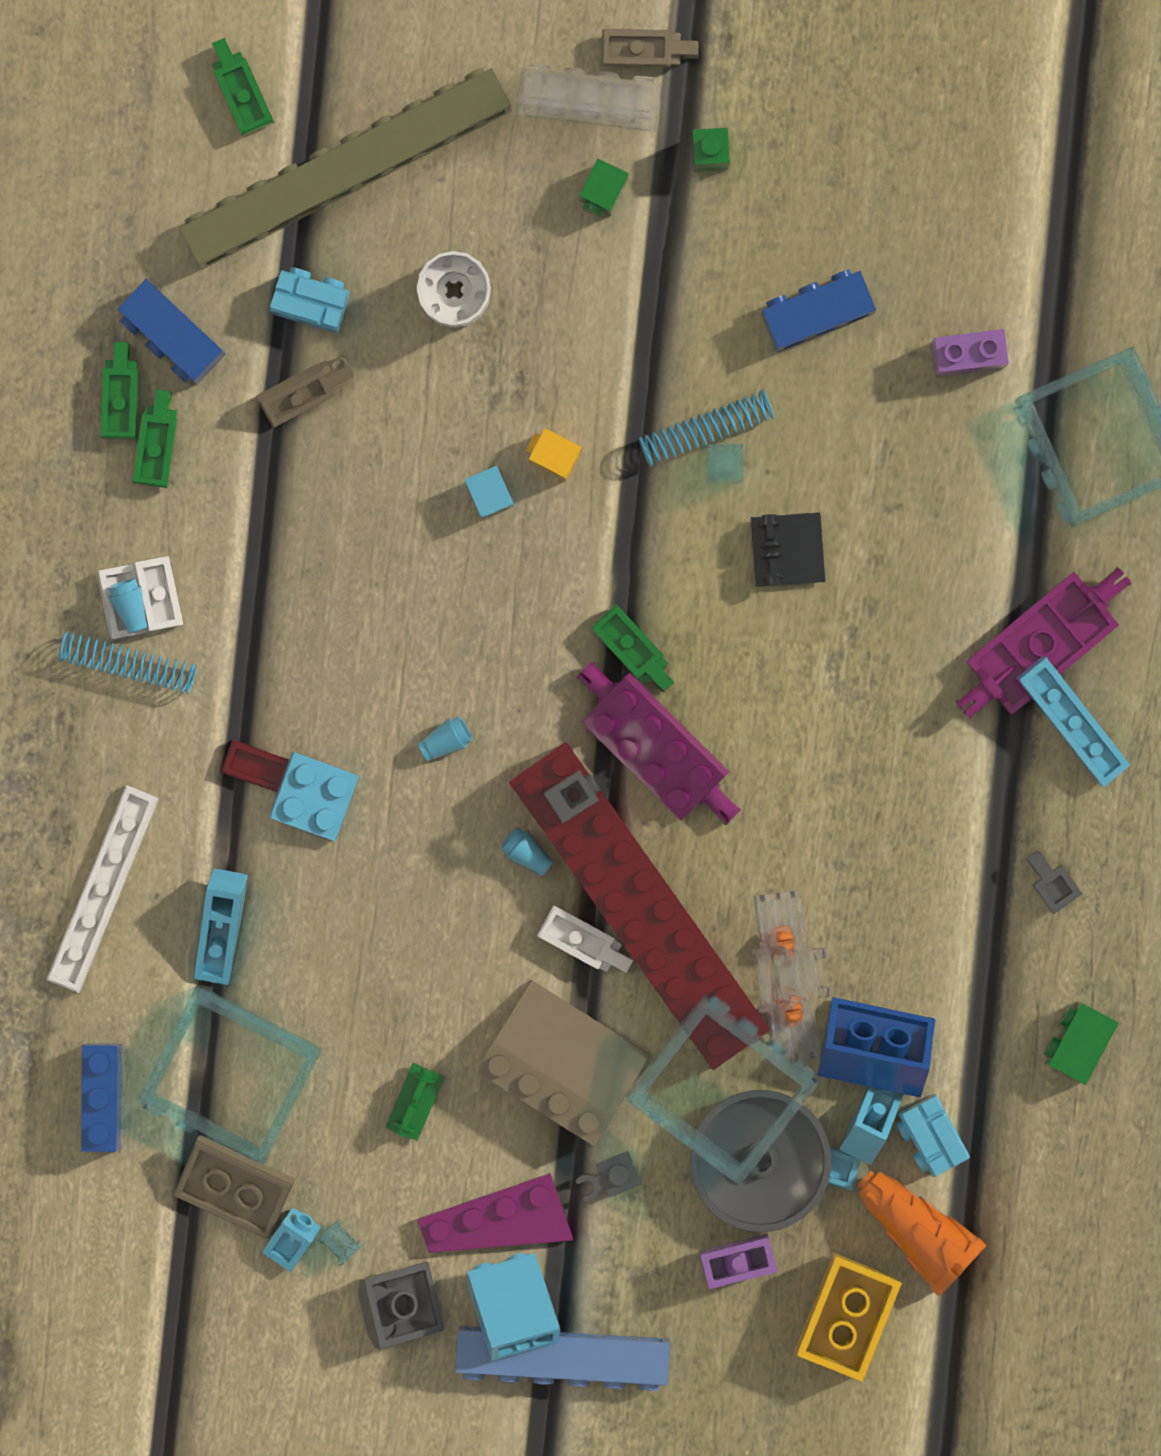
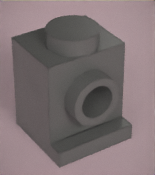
(562, 805)

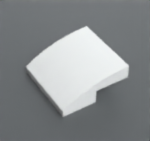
(158, 593)

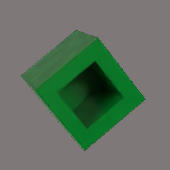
(710, 149)
(603, 188)

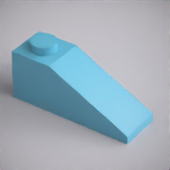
(220, 926)

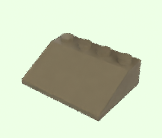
(562, 1063)

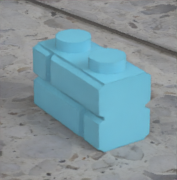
(310, 300)
(932, 1135)

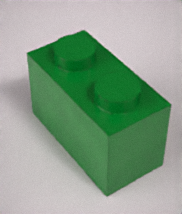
(1080, 1042)

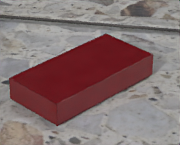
(254, 765)

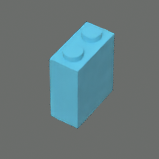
(513, 1306)

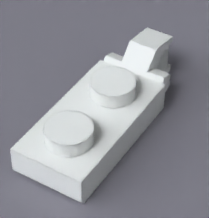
(583, 941)

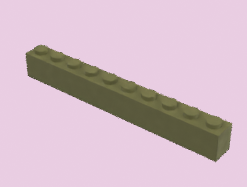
(345, 168)

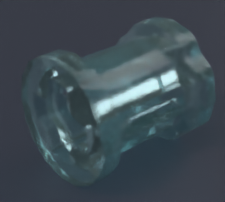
(344, 1237)

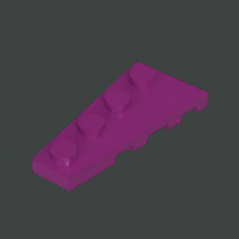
(506, 1217)

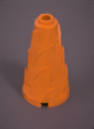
(933, 1243)

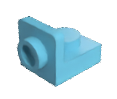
(291, 1239)

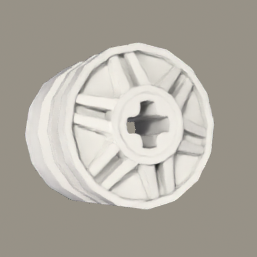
(454, 268)

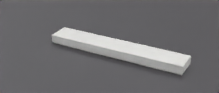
(102, 889)

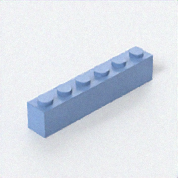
(574, 1358)

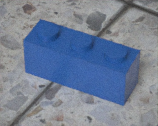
(817, 310)
(170, 333)
(101, 1097)

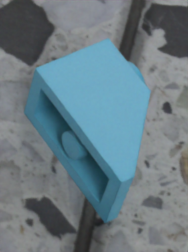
(871, 1124)

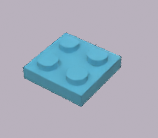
(313, 796)

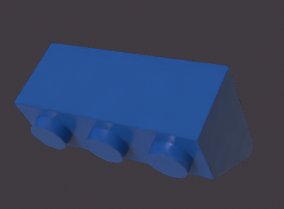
(876, 1047)

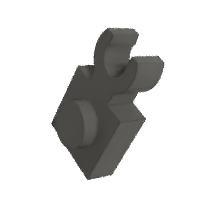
(614, 1175)

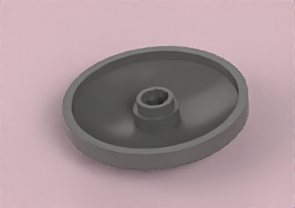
(784, 1181)

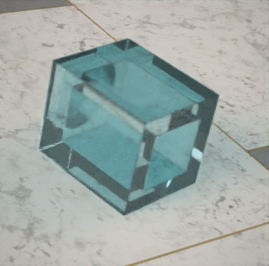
(724, 463)

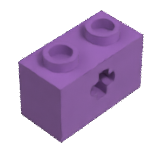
(969, 353)
(738, 1261)

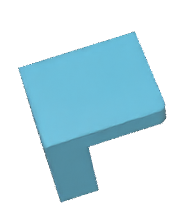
(489, 492)

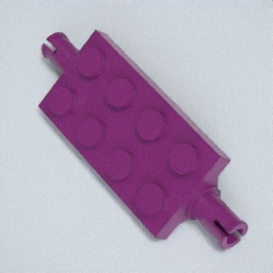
(1057, 627)
(655, 746)

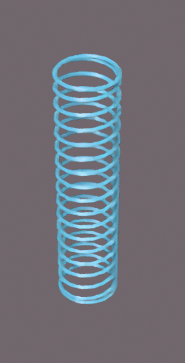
(646, 451)
(62, 657)

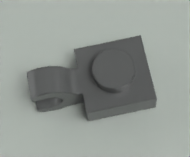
(1054, 885)

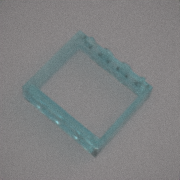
(1041, 446)
(770, 1050)
(189, 1120)

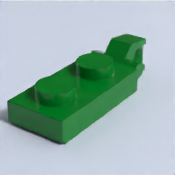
(240, 90)
(119, 395)
(156, 442)
(632, 647)

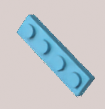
(1073, 721)

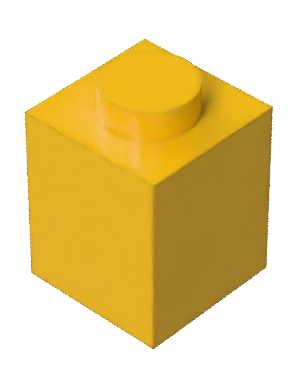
(553, 453)

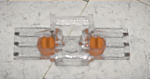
(797, 977)

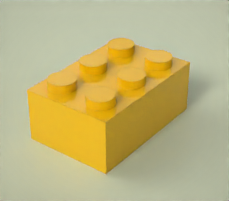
(847, 1317)

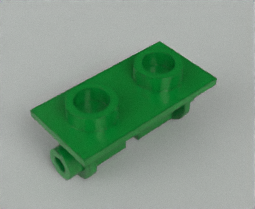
(414, 1102)

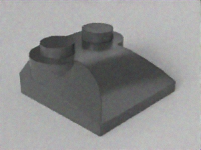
(400, 1305)

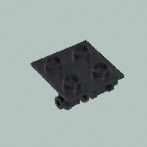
(787, 549)

